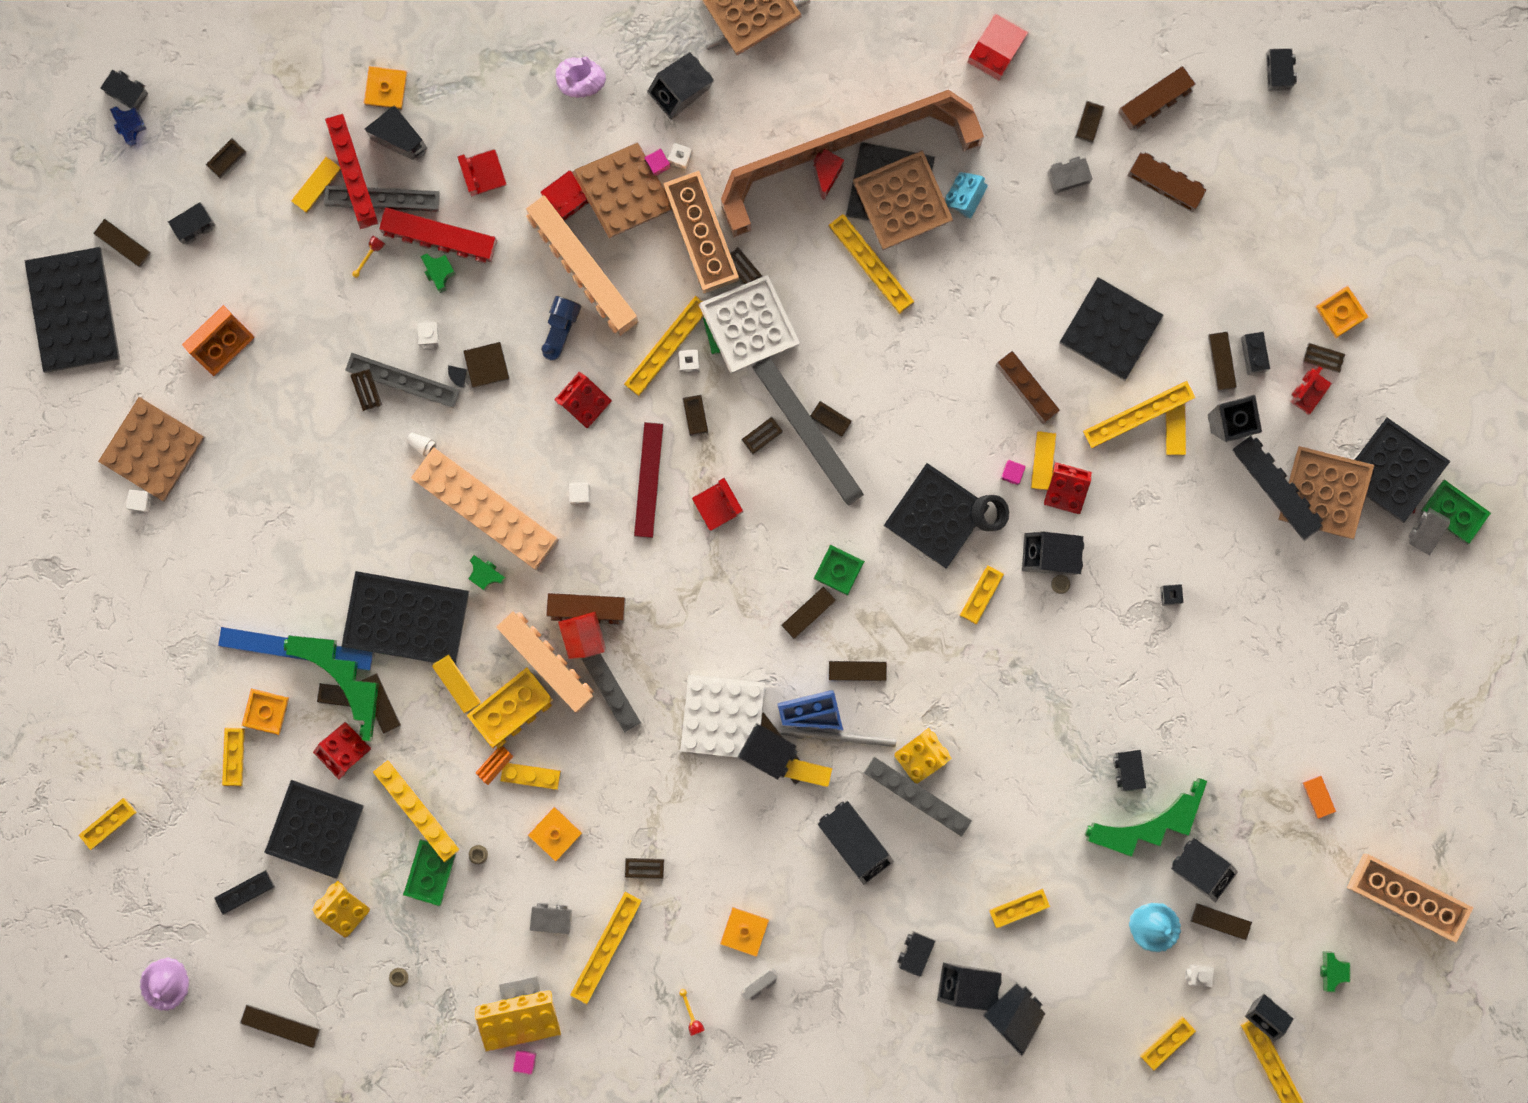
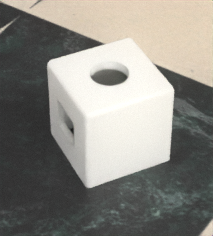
(683, 151)
(689, 367)
(579, 493)
(139, 501)

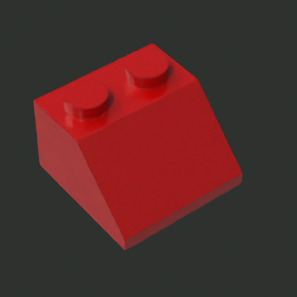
(827, 170)
(582, 636)

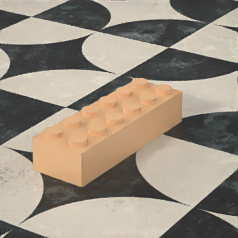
(701, 232)
(545, 662)
(1410, 897)

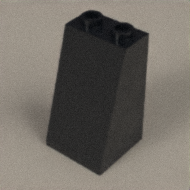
(855, 842)

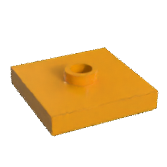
(385, 87)
(1341, 312)
(265, 711)
(555, 834)
(744, 931)

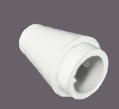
(421, 443)

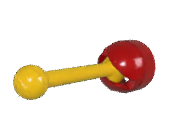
(375, 245)
(695, 1026)

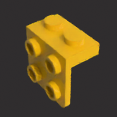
(922, 756)
(340, 909)

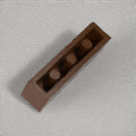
(1156, 98)
(1167, 182)
(1027, 387)
(573, 605)

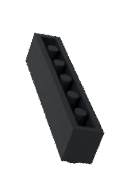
(1277, 487)

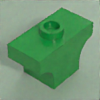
(438, 270)
(484, 573)
(1333, 971)

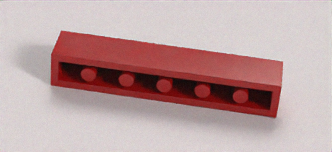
(351, 171)
(438, 235)

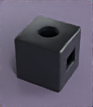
(1165, 594)

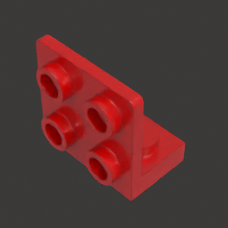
(482, 172)
(565, 195)
(1311, 391)
(583, 399)
(1068, 488)
(717, 505)
(341, 750)

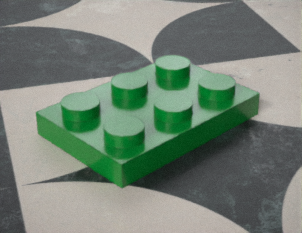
(1464, 513)
(428, 875)

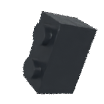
(1280, 69)
(124, 90)
(192, 223)
(1255, 353)
(1129, 770)
(916, 953)
(1269, 1017)

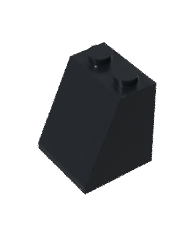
(680, 85)
(396, 134)
(1235, 419)
(1052, 553)
(768, 752)
(1204, 869)
(968, 986)
(1016, 1017)

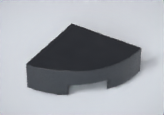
(457, 375)

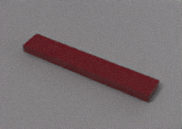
(648, 480)

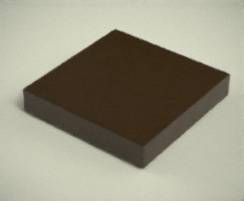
(486, 364)

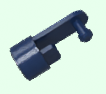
(562, 316)

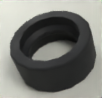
(1002, 513)

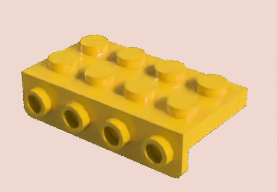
(510, 708)
(517, 1020)

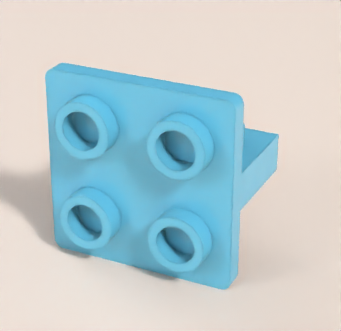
(966, 193)

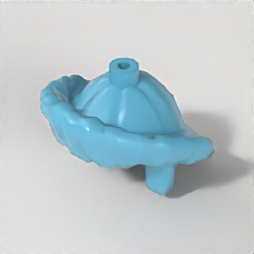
(1155, 927)

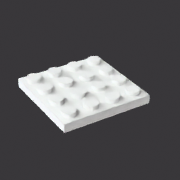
(749, 324)
(720, 714)

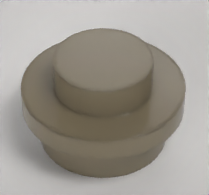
(1060, 584)
(478, 854)
(398, 977)

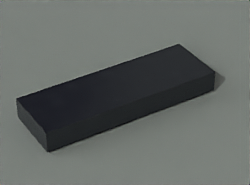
(244, 892)

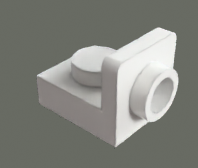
(428, 335)
(1199, 975)

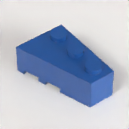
(811, 711)

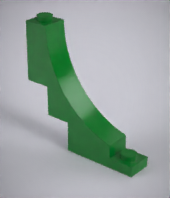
(361, 695)
(1177, 817)

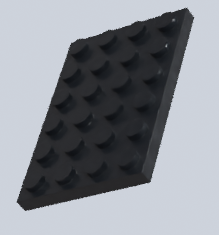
(72, 309)
(404, 618)

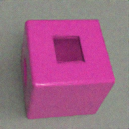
(657, 162)
(1013, 472)
(524, 1062)

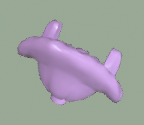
(579, 77)
(164, 984)

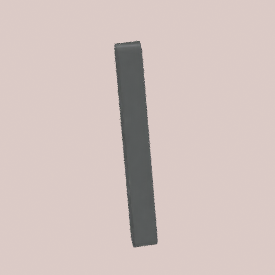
(808, 431)

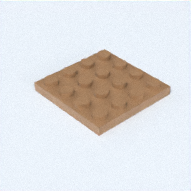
(751, 21)
(622, 190)
(902, 200)
(151, 449)
(1333, 488)

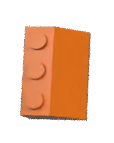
(218, 340)

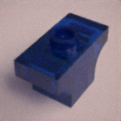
(128, 124)

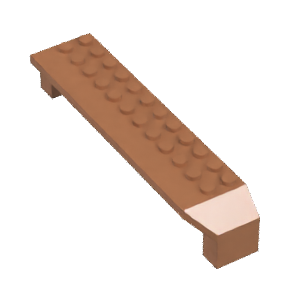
(942, 106)

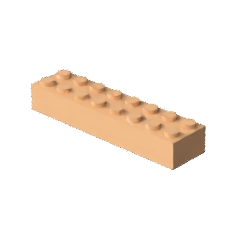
(582, 265)
(484, 508)

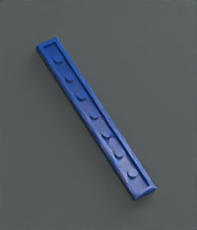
(275, 646)

